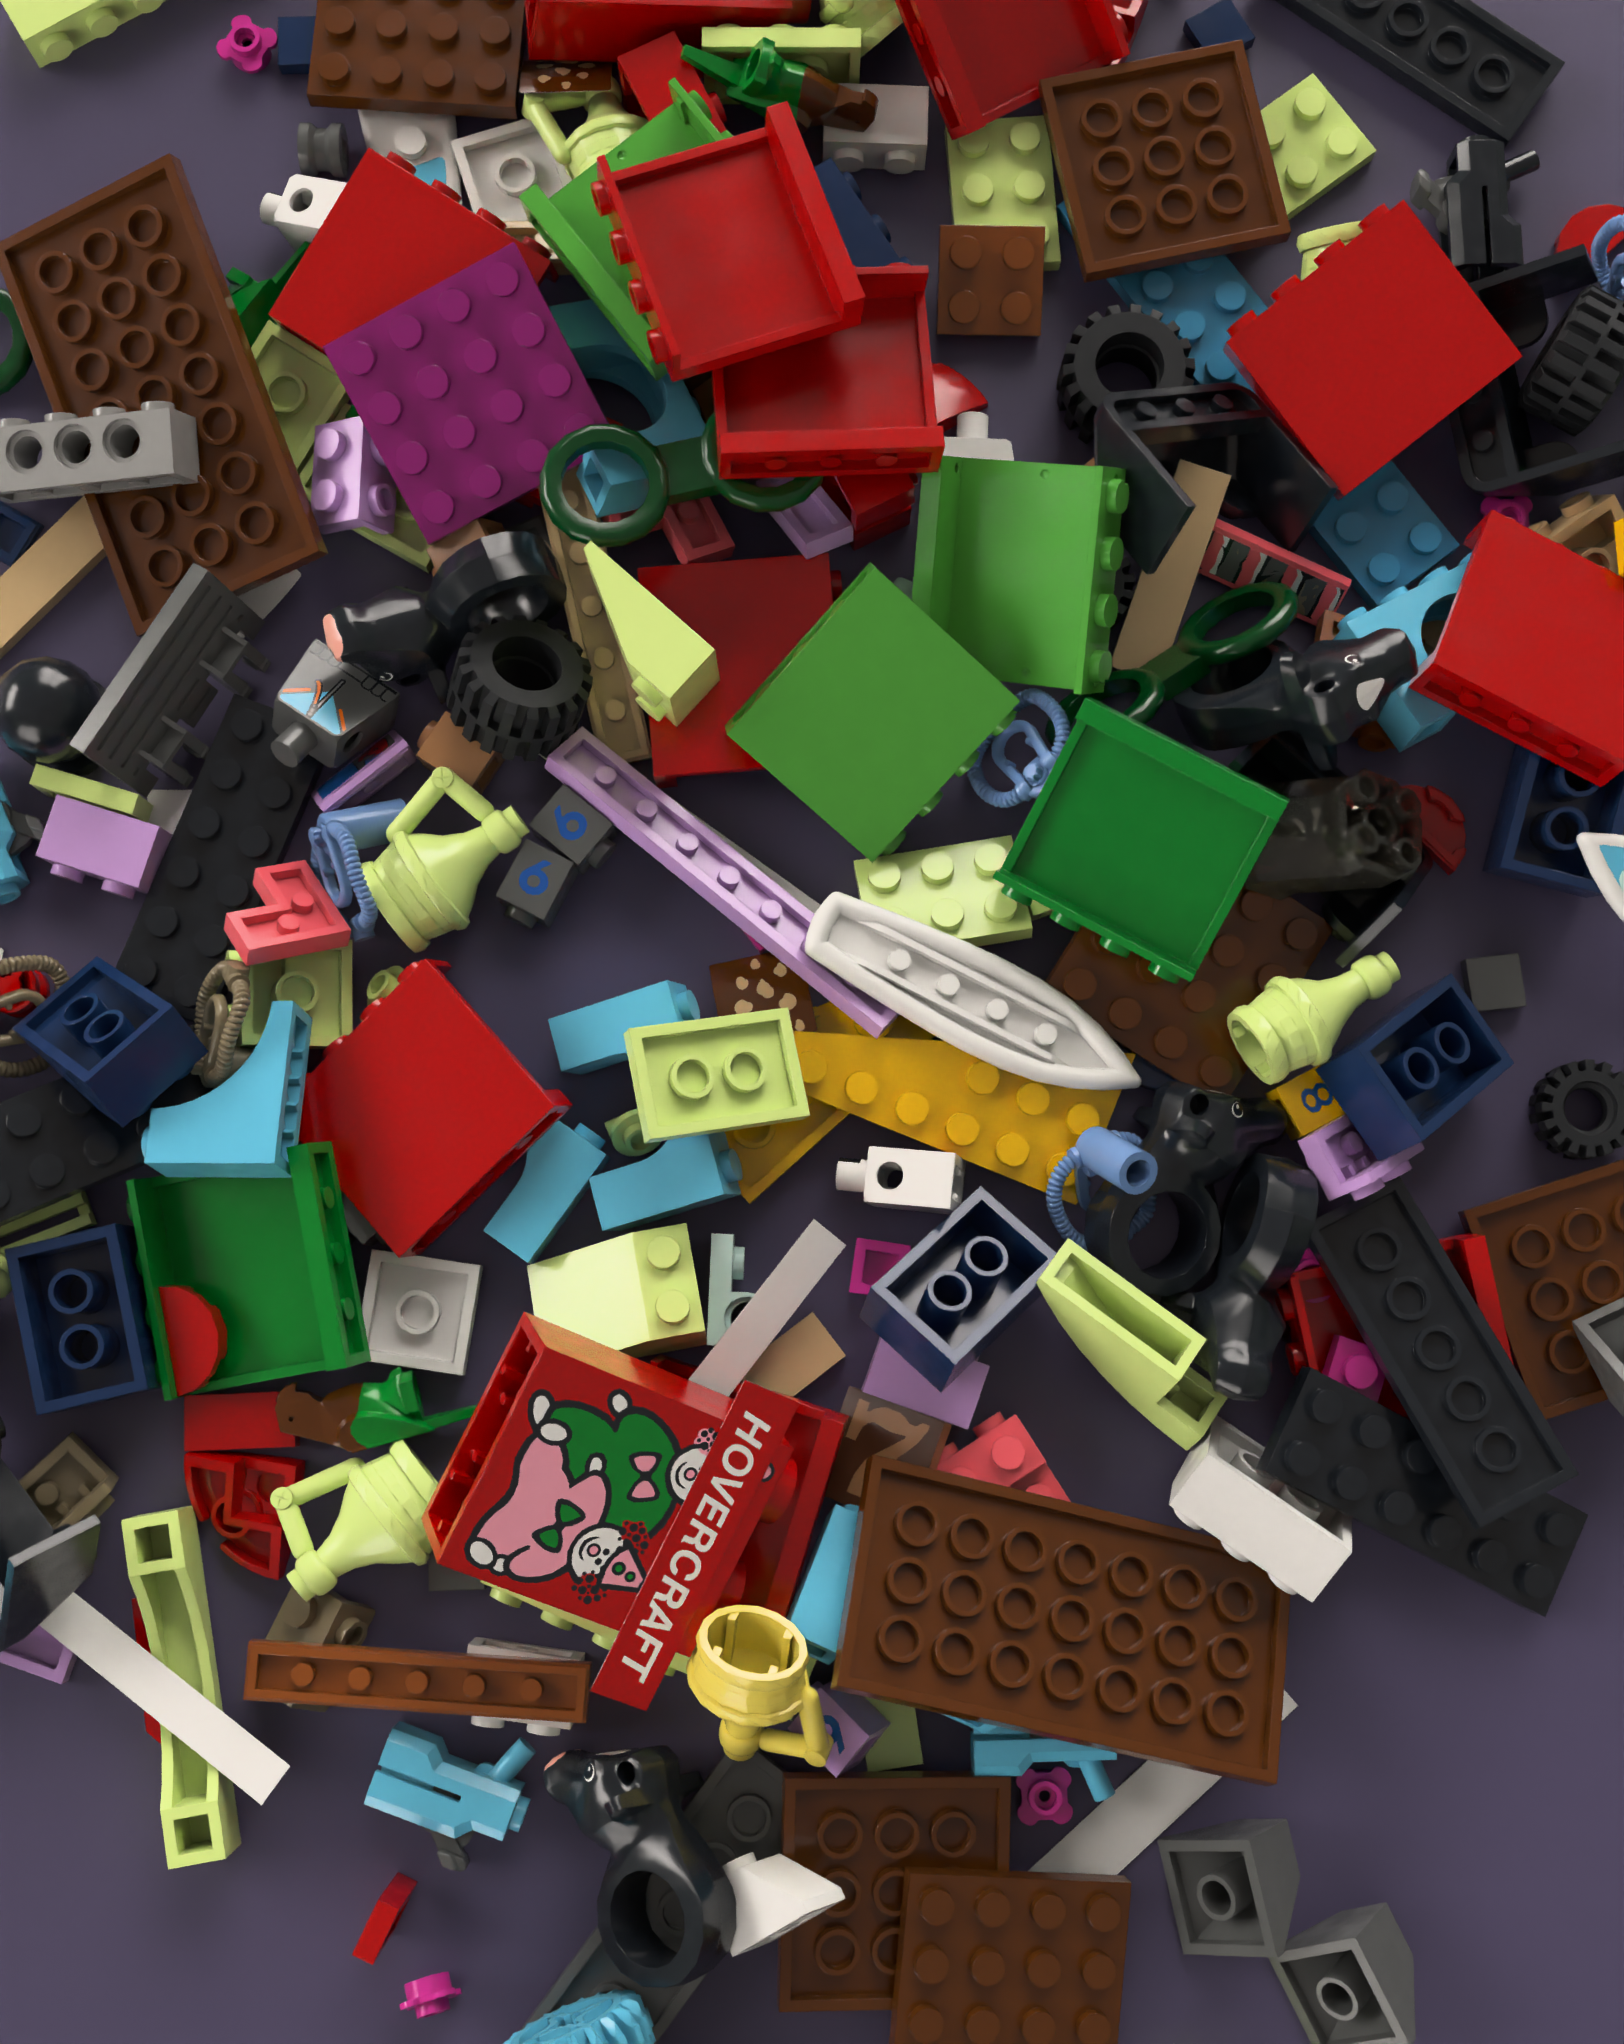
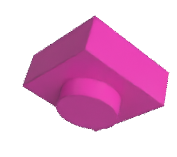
(872, 1261)
(1354, 1367)

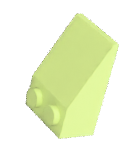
(664, 656)
(625, 1292)

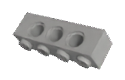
(164, 454)

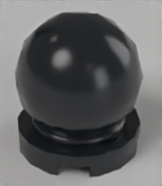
(43, 710)

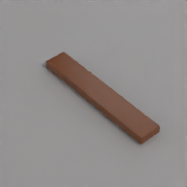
(418, 1680)

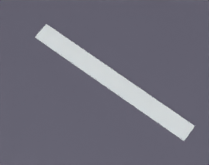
(768, 1310)
(166, 1697)

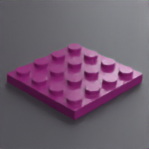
(466, 391)

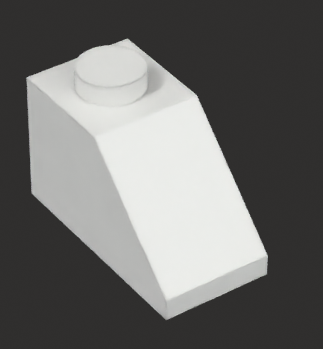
(775, 1898)

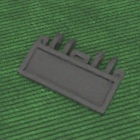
(168, 683)

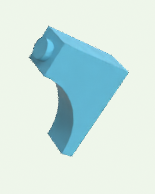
(245, 1120)

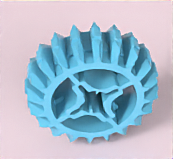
(599, 2019)

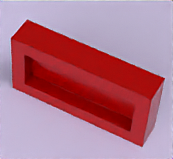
(233, 1422)
(384, 1918)

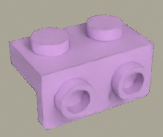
(350, 480)
(1346, 1162)

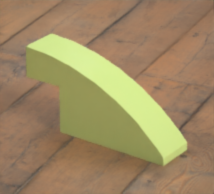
(1132, 1343)

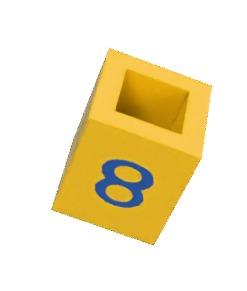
(1307, 1103)

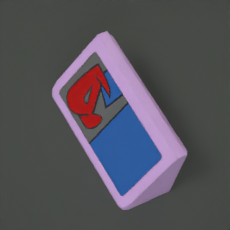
(365, 774)

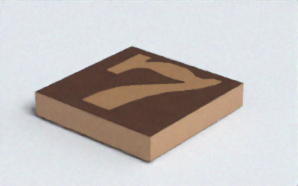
(885, 1431)

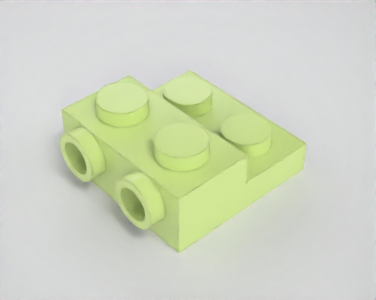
(314, 981)

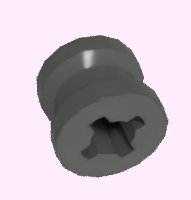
(323, 149)

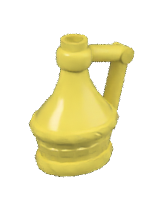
(754, 1677)

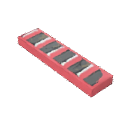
(1244, 559)

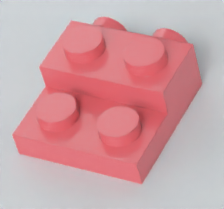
(1004, 1457)

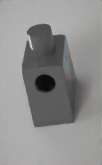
(330, 710)

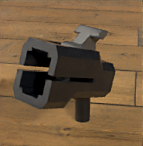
(1474, 206)

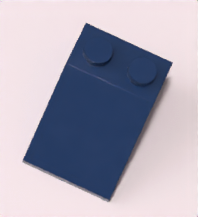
(112, 1040)

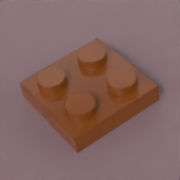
(990, 280)

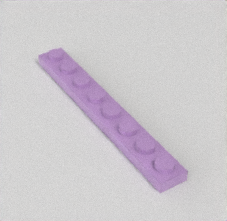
(706, 866)

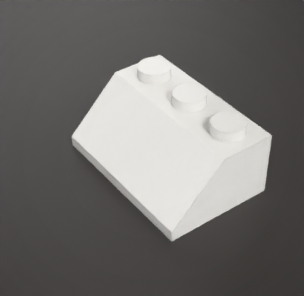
(1258, 1515)

